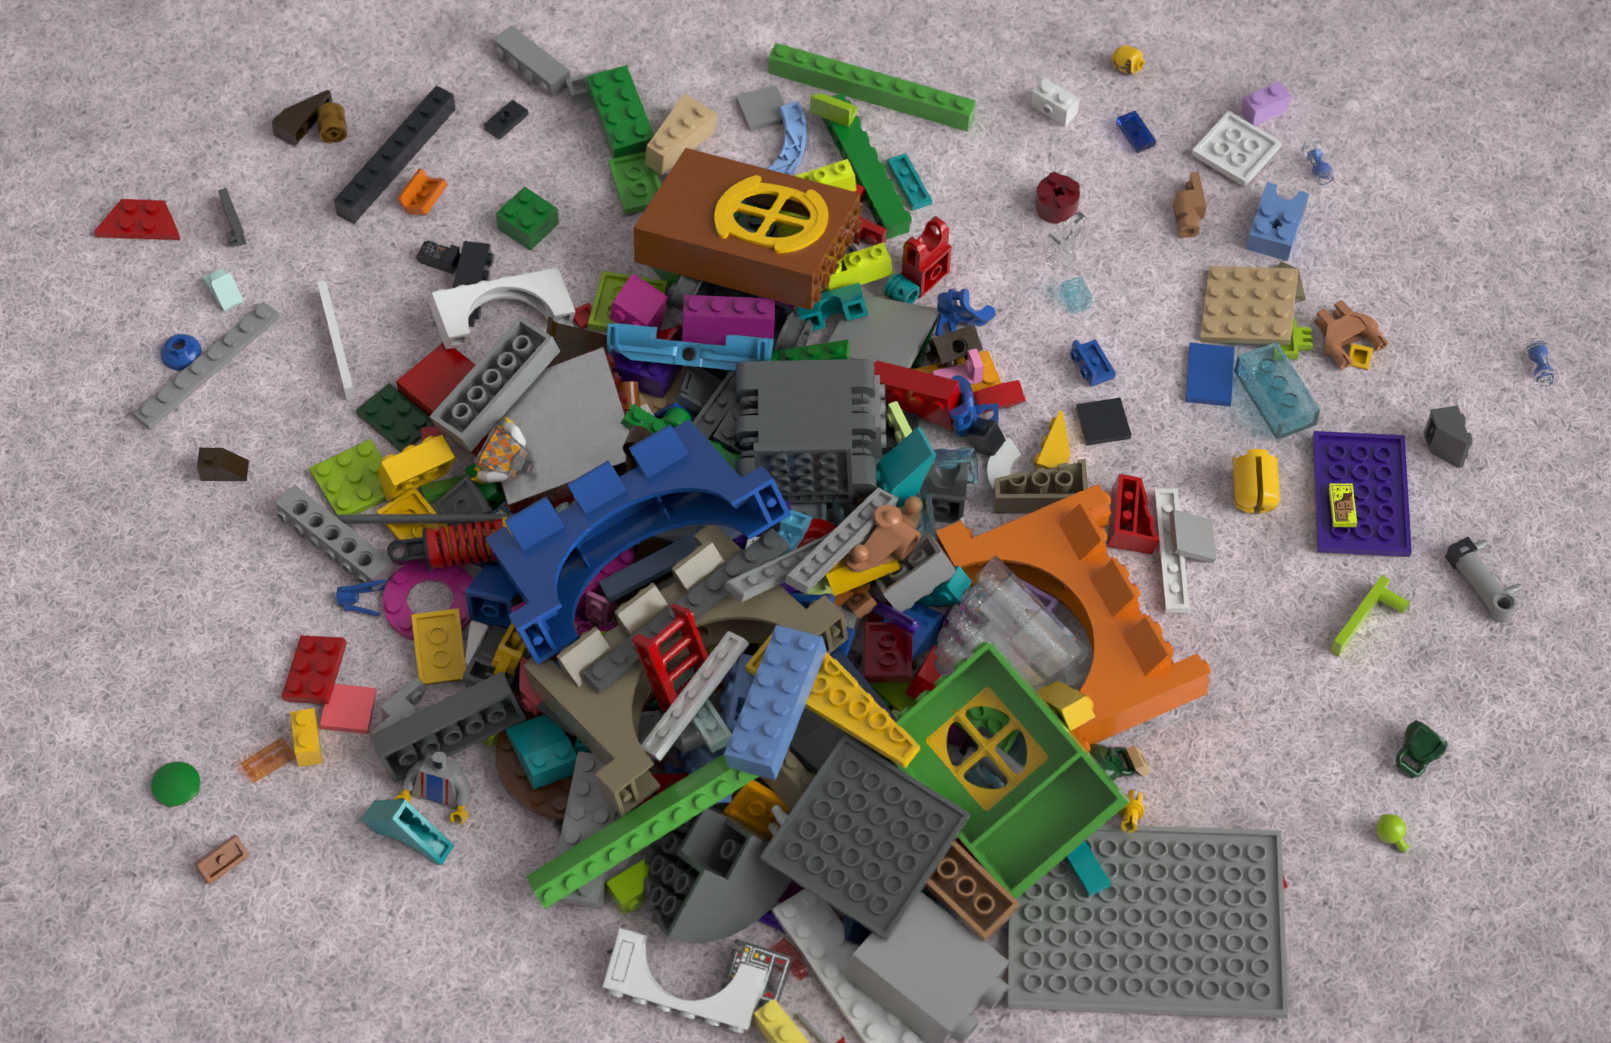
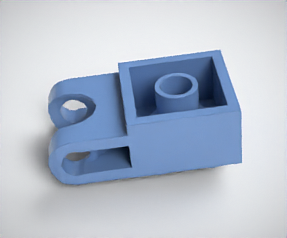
(1276, 223)
(737, 686)

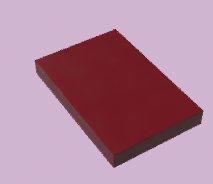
(887, 653)

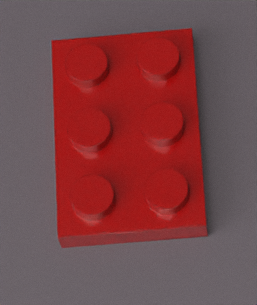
(314, 669)

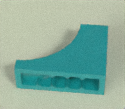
(403, 822)

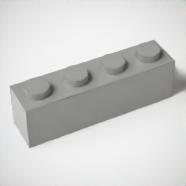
(531, 61)

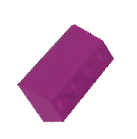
(713, 317)

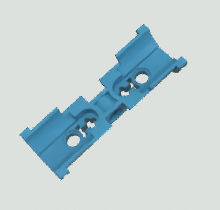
(641, 345)

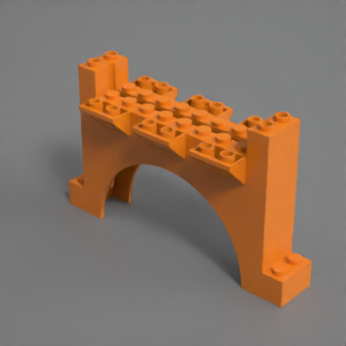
(1066, 557)

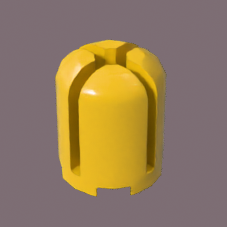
(1256, 480)

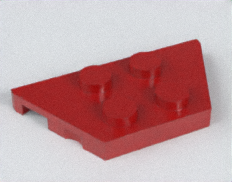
(139, 221)

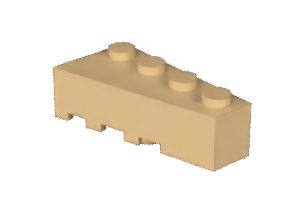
(683, 128)

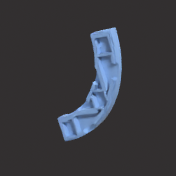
(795, 138)

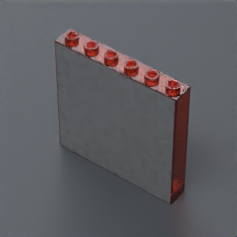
(568, 427)

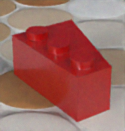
(1130, 518)

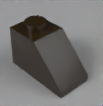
(221, 465)

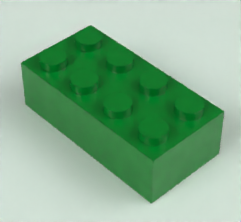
(619, 111)

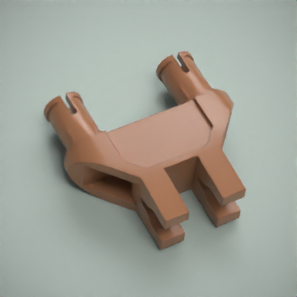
(1346, 330)

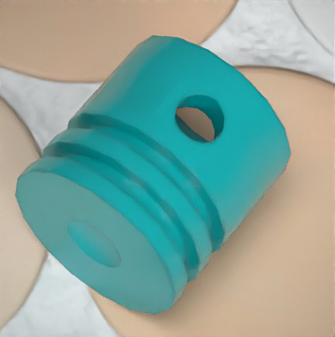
(900, 288)

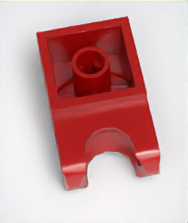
(928, 257)

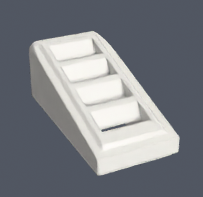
(476, 635)

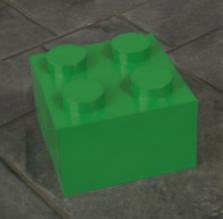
(527, 218)

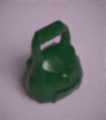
(1421, 746)
(1111, 761)

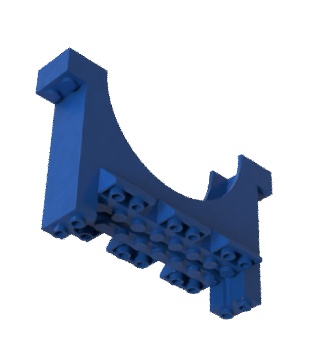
(675, 486)

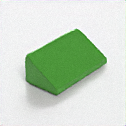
(435, 490)

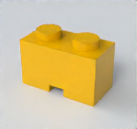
(306, 737)

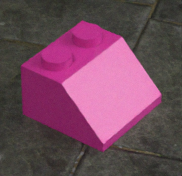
(639, 304)

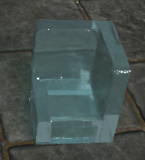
(1076, 295)

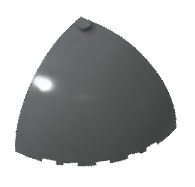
(710, 878)

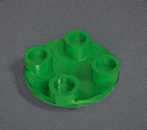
(175, 783)

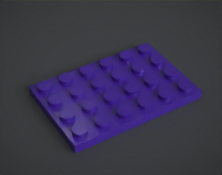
(1380, 489)

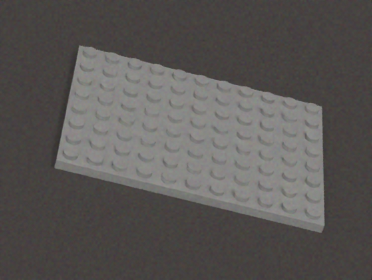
(1178, 932)

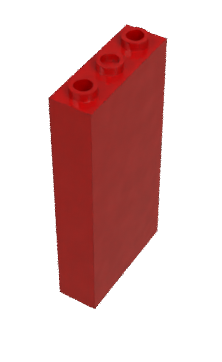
(435, 379)

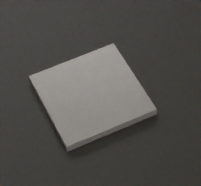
(889, 333)

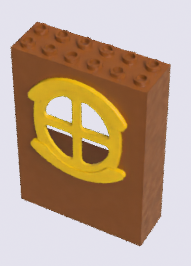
(695, 235)

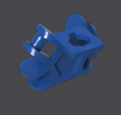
(954, 313)
(968, 412)

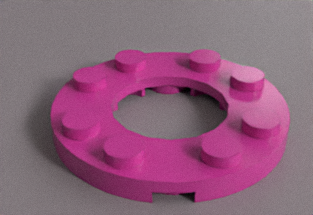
(408, 577)

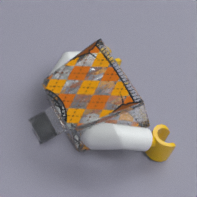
(502, 455)

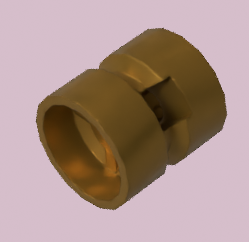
(331, 122)

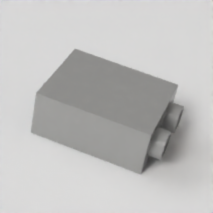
(930, 973)

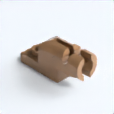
(1190, 207)

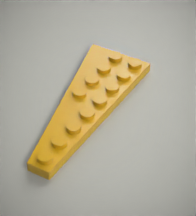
(850, 708)

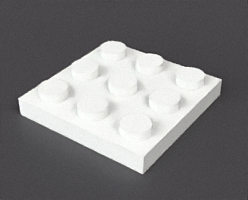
(1236, 148)

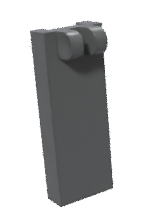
(235, 236)

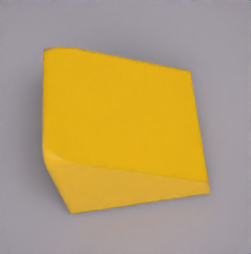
(1360, 355)

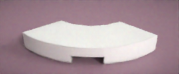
(1002, 462)

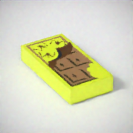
(1342, 505)

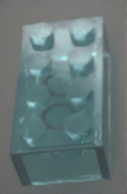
(1277, 390)

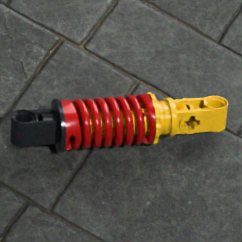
(445, 549)

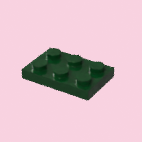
(394, 417)

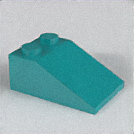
(905, 466)
(542, 750)

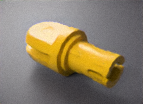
(1132, 812)

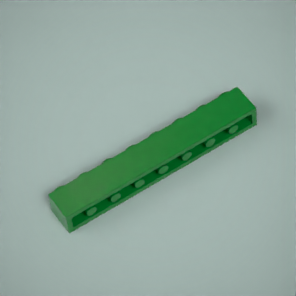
(871, 174)

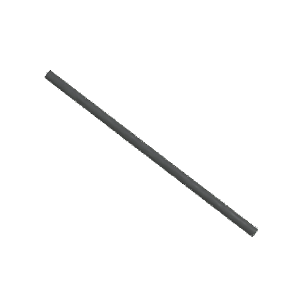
(419, 518)

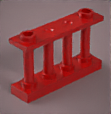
(655, 664)

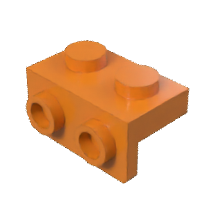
(421, 193)

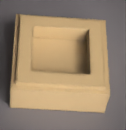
(1138, 760)

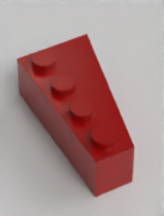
(920, 392)

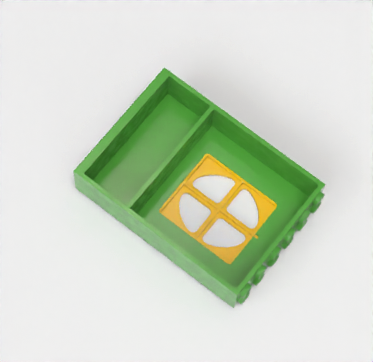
(1042, 810)

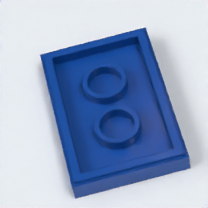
(1210, 374)

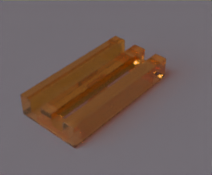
(252, 772)

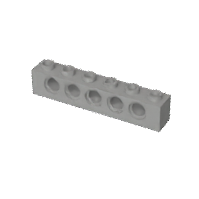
(330, 527)

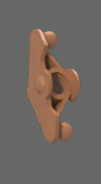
(892, 538)

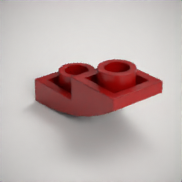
(1003, 394)

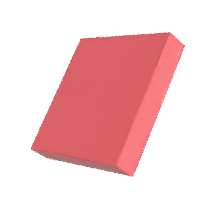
(349, 709)

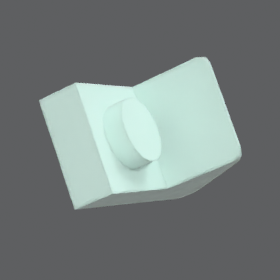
(223, 289)

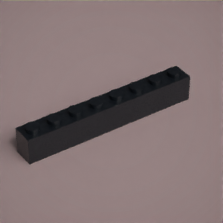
(394, 154)

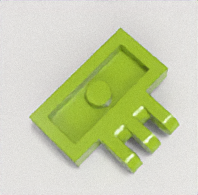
(1300, 340)

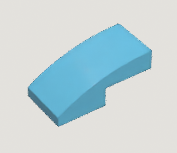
(794, 528)

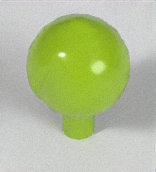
(1391, 830)

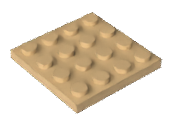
(1249, 305)

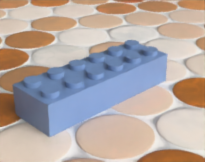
(775, 702)

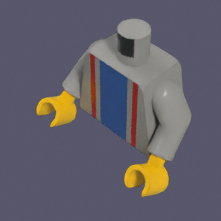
(440, 782)

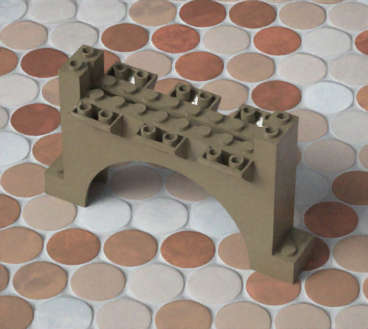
(611, 719)

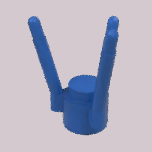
(348, 595)

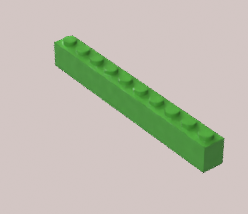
(871, 87)
(636, 830)

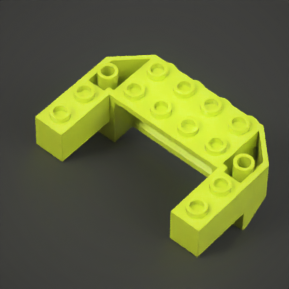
(858, 266)

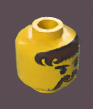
(1128, 59)

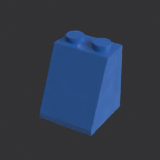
(491, 597)

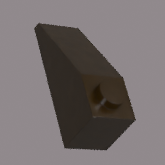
(299, 118)

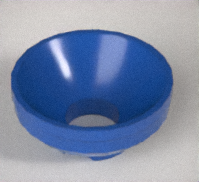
(181, 358)

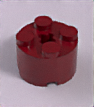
(1057, 198)

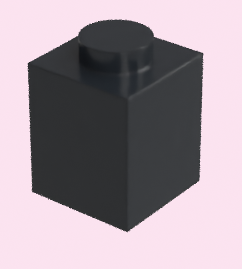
(986, 436)

